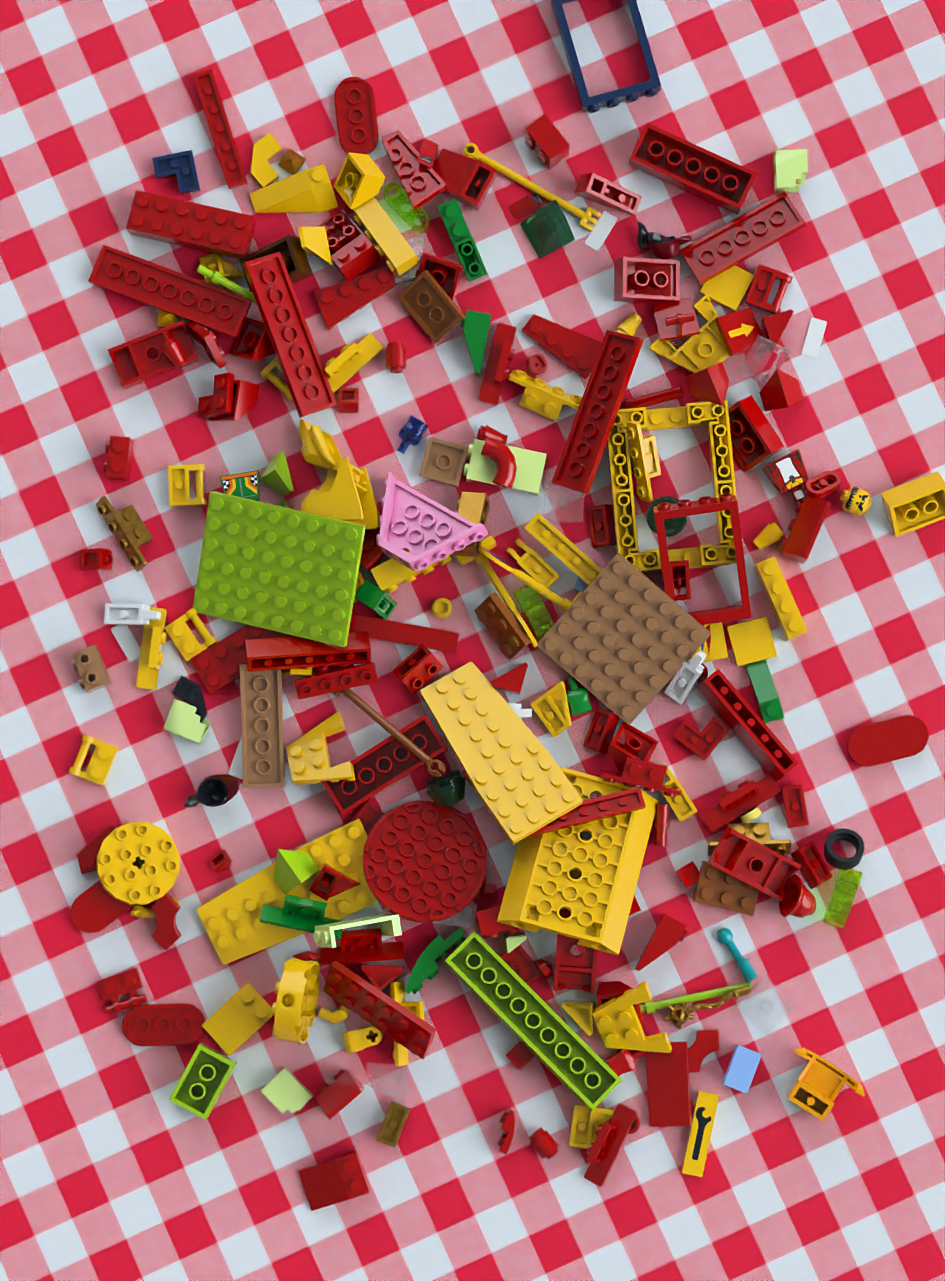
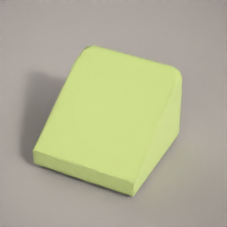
(513, 940)

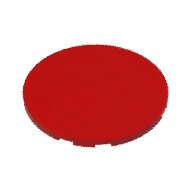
(424, 861)

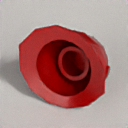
(797, 899)

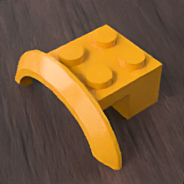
(819, 1084)

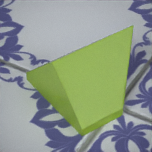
(277, 475)
(293, 868)

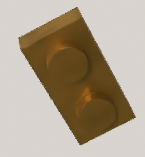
(393, 1124)

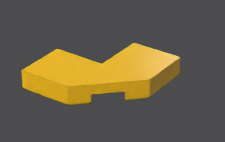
(262, 152)

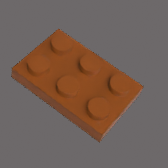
(430, 306)
(502, 625)
(724, 891)

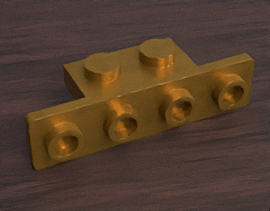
(128, 530)
(759, 833)

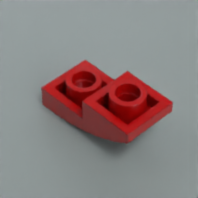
(508, 1125)

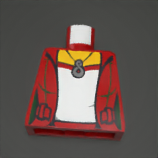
(788, 474)

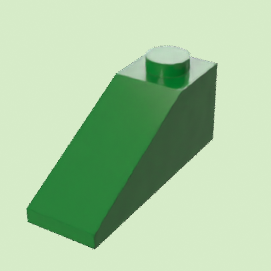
(476, 331)
(765, 692)

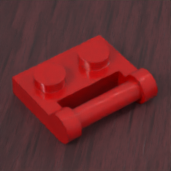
(762, 286)

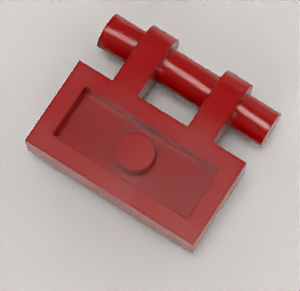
(119, 985)

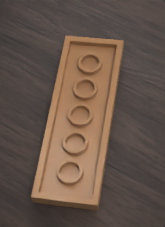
(262, 728)

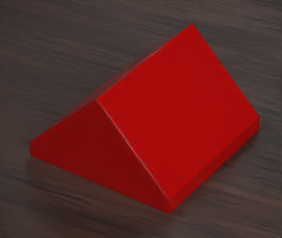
(443, 271)

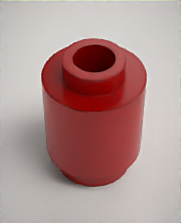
(395, 357)
(543, 1143)

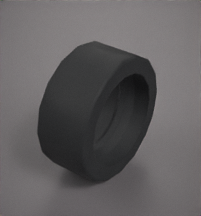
(849, 836)

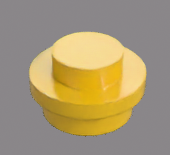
(442, 608)

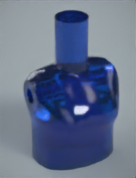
(411, 433)

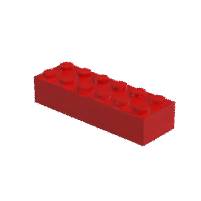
(692, 168)
(191, 225)
(385, 765)

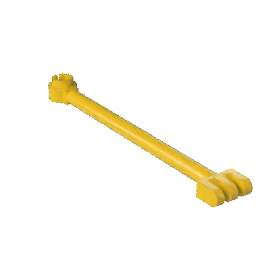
(585, 216)

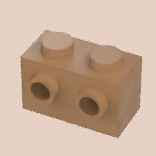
(91, 668)

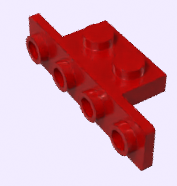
(496, 367)
(335, 678)
(644, 774)
(740, 802)
(362, 946)
(608, 1144)

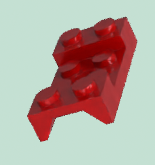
(132, 357)
(737, 852)
(573, 970)

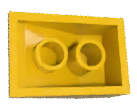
(238, 1019)

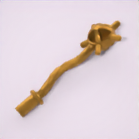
(679, 1014)

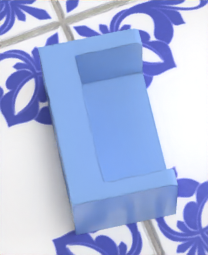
(741, 1068)

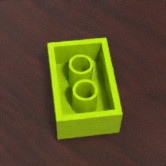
(203, 1081)

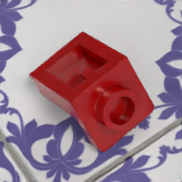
(96, 559)

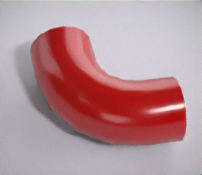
(504, 462)

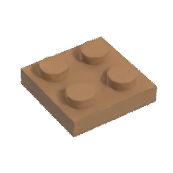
(443, 461)

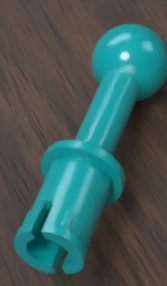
(725, 937)

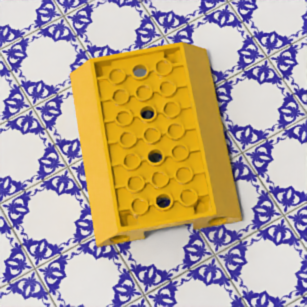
(608, 871)

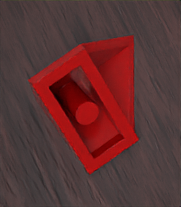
(709, 384)
(780, 391)
(331, 882)
(381, 975)

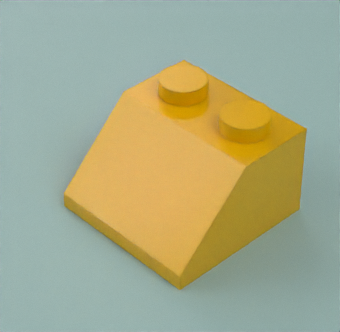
(358, 179)

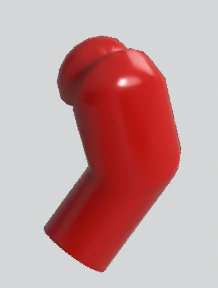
(307, 956)

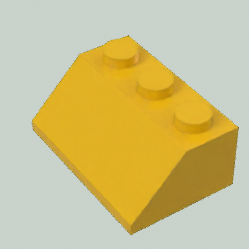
(915, 503)

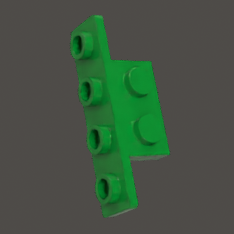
(298, 915)

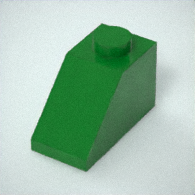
(375, 599)

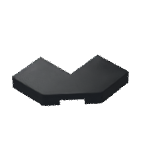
(191, 693)

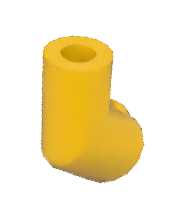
(335, 1016)

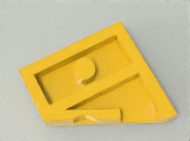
(554, 709)
(586, 1123)

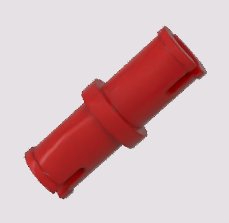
(661, 824)

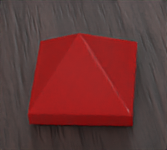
(220, 861)

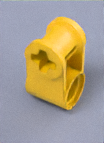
(358, 1039)

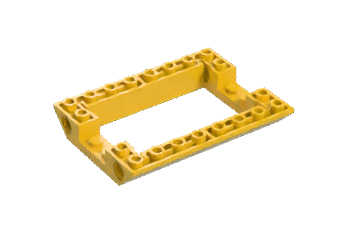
(723, 479)

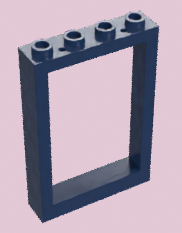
(612, 98)

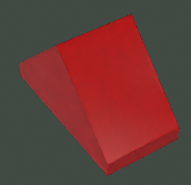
(775, 325)
(680, 579)
(512, 680)

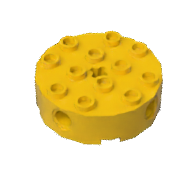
(119, 853)
(296, 1000)

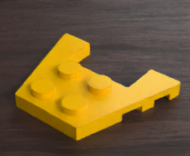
(700, 349)
(310, 756)
(621, 1026)

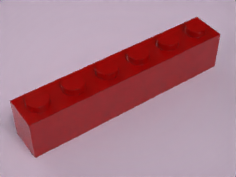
(303, 653)
(747, 725)

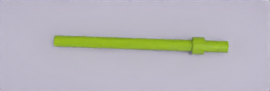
(217, 278)
(650, 1007)

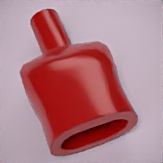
(624, 1061)

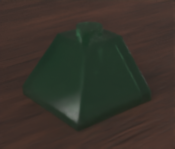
(547, 229)

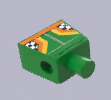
(242, 485)

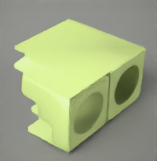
(787, 168)
(185, 722)
(287, 1092)

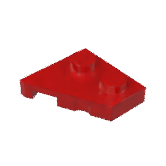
(88, 855)

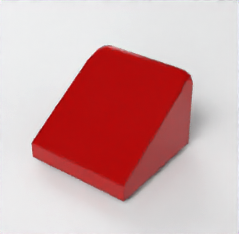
(348, 400)
(688, 874)

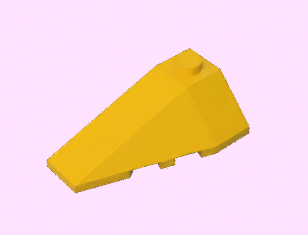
(300, 193)

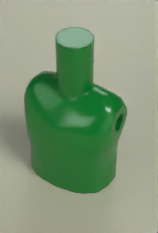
(577, 698)

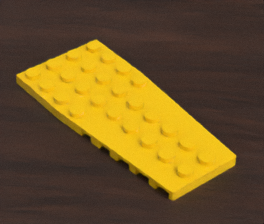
(499, 754)
(235, 914)

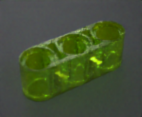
(401, 199)
(534, 610)
(842, 897)

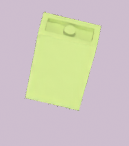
(529, 467)
(388, 923)

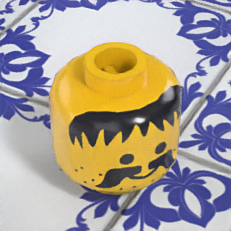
(855, 501)

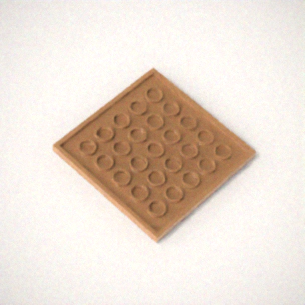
(623, 638)

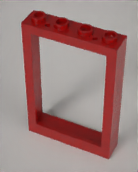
(705, 505)

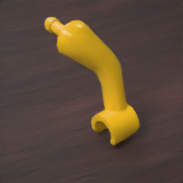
(144, 912)

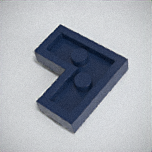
(179, 165)

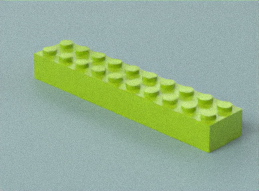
(532, 1021)

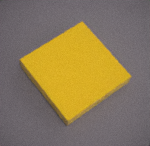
(728, 287)
(751, 641)

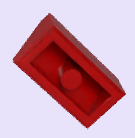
(602, 526)
(601, 730)
(813, 866)

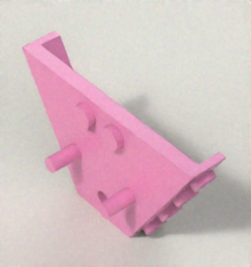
(422, 527)

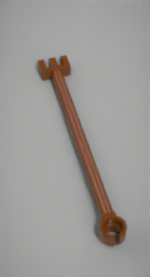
(394, 732)

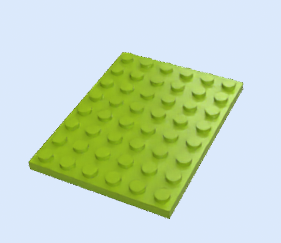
(279, 568)

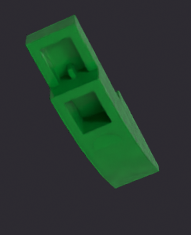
(462, 240)
(426, 965)

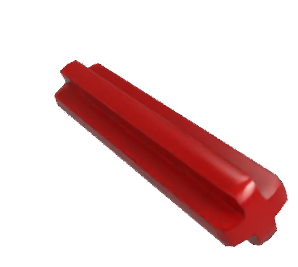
(654, 398)

